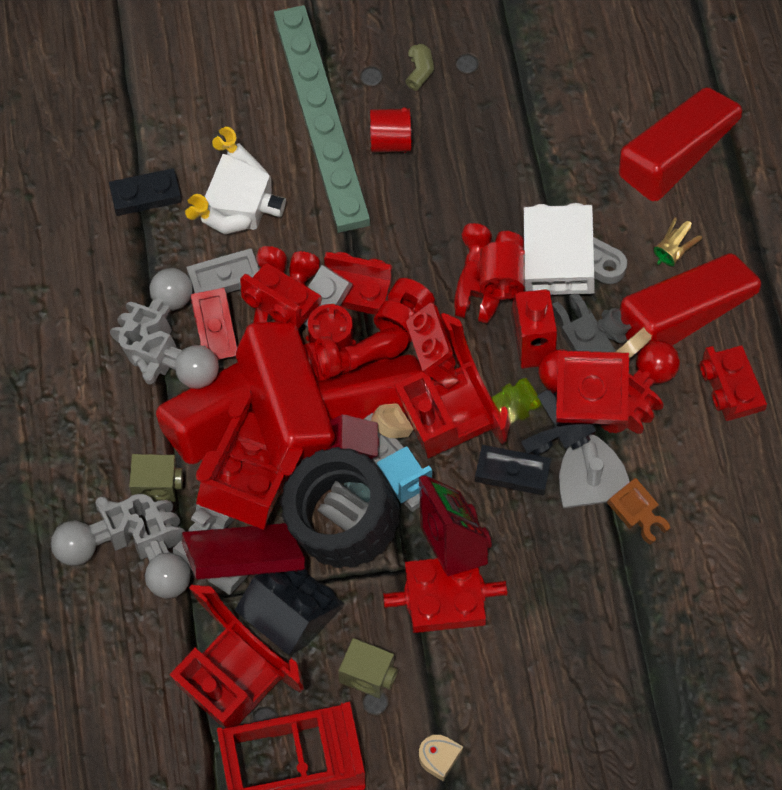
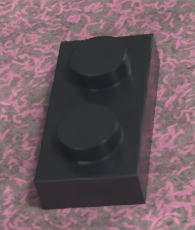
(145, 192)
(512, 469)

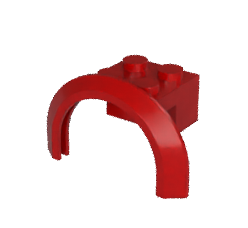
(453, 414)
(234, 669)

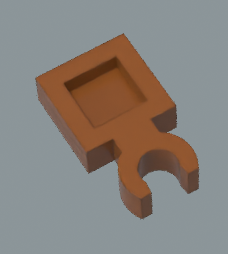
(635, 506)

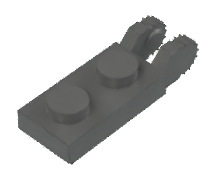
(582, 333)

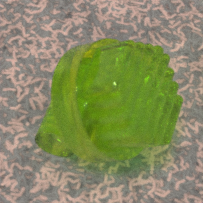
(517, 399)

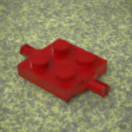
(443, 600)

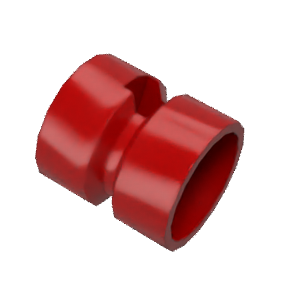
(403, 302)

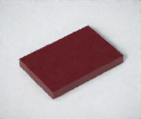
(242, 551)

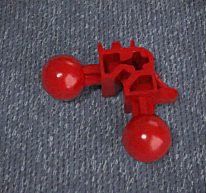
(655, 363)

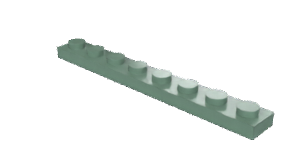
(321, 119)

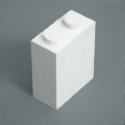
(559, 248)

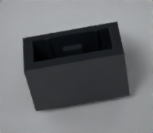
(288, 608)

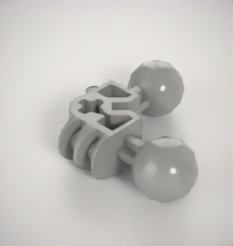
(148, 340)
(166, 572)

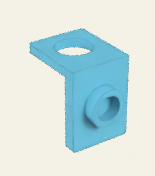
(403, 473)

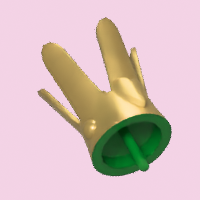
(668, 249)

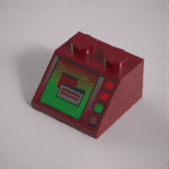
(452, 527)

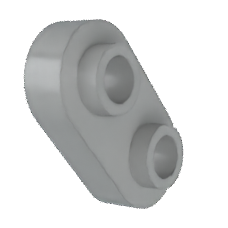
(608, 256)

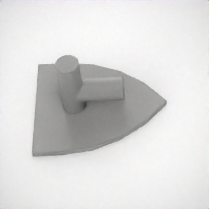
(590, 474)

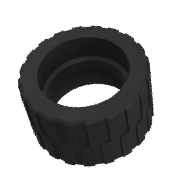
(312, 480)

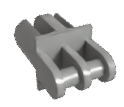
(343, 507)

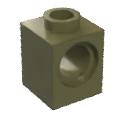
(155, 476)
(367, 668)

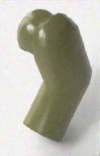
(424, 65)

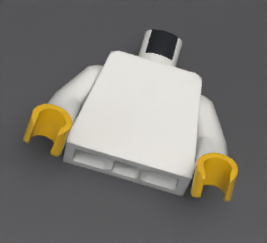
(237, 191)

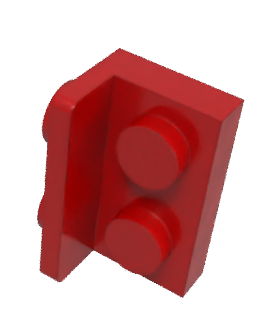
(369, 278)
(279, 295)
(432, 345)
(732, 382)

